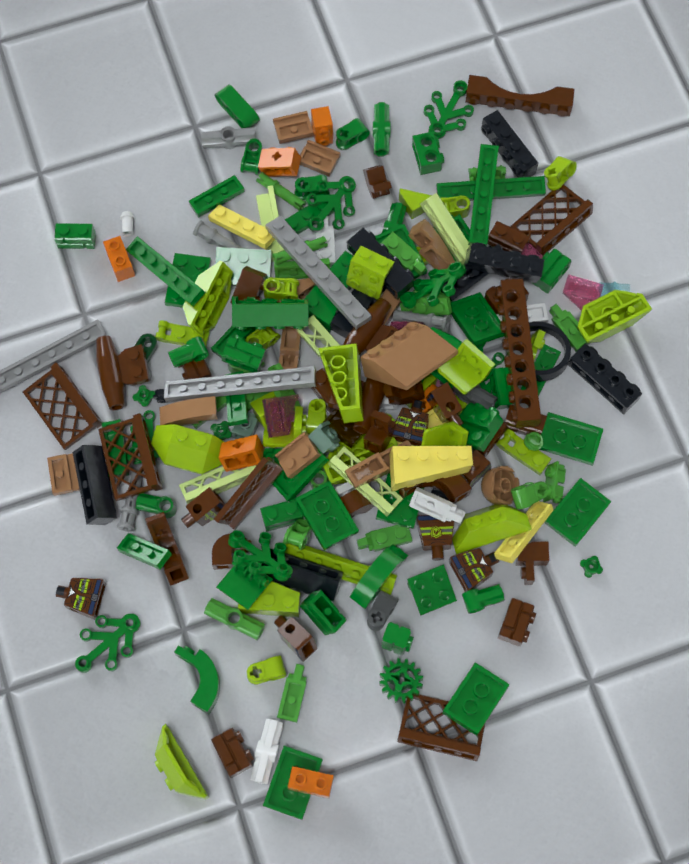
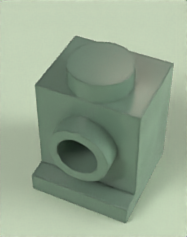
(240, 431)
(325, 438)

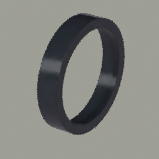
(545, 375)

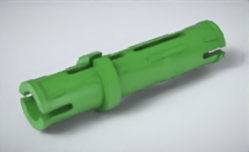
(280, 191)
(314, 245)

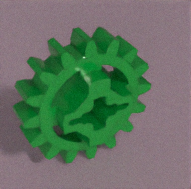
(408, 683)

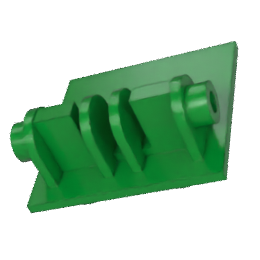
(242, 585)
(431, 589)

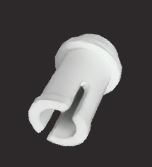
(127, 223)

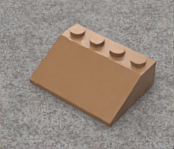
(407, 356)

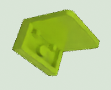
(368, 272)
(467, 367)
(297, 429)
(445, 435)

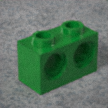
(425, 153)

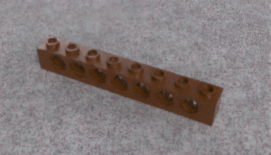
(515, 290)

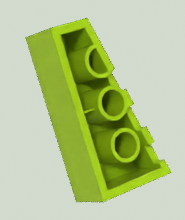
(344, 376)

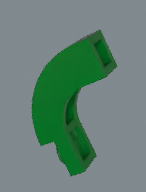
(377, 575)
(209, 686)

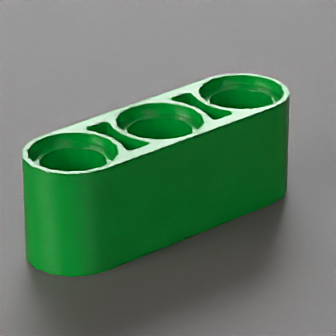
(237, 107)

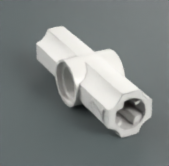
(266, 751)

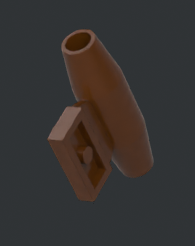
(373, 331)
(116, 370)
(371, 400)

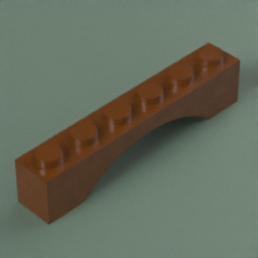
(485, 92)

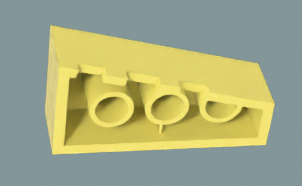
(427, 463)

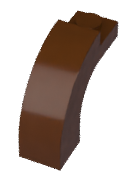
(453, 487)
(163, 537)

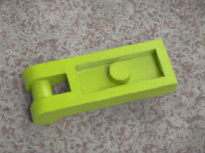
(179, 333)
(532, 459)

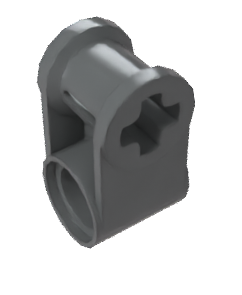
(382, 608)

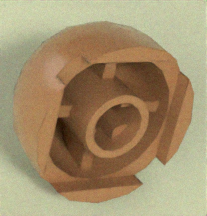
(497, 485)

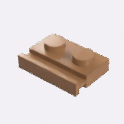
(293, 127)
(319, 158)
(297, 455)
(62, 474)

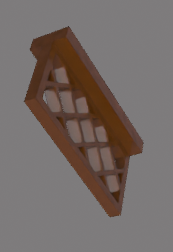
(562, 227)
(72, 393)
(146, 456)
(249, 493)
(433, 741)

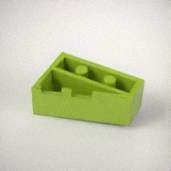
(275, 601)

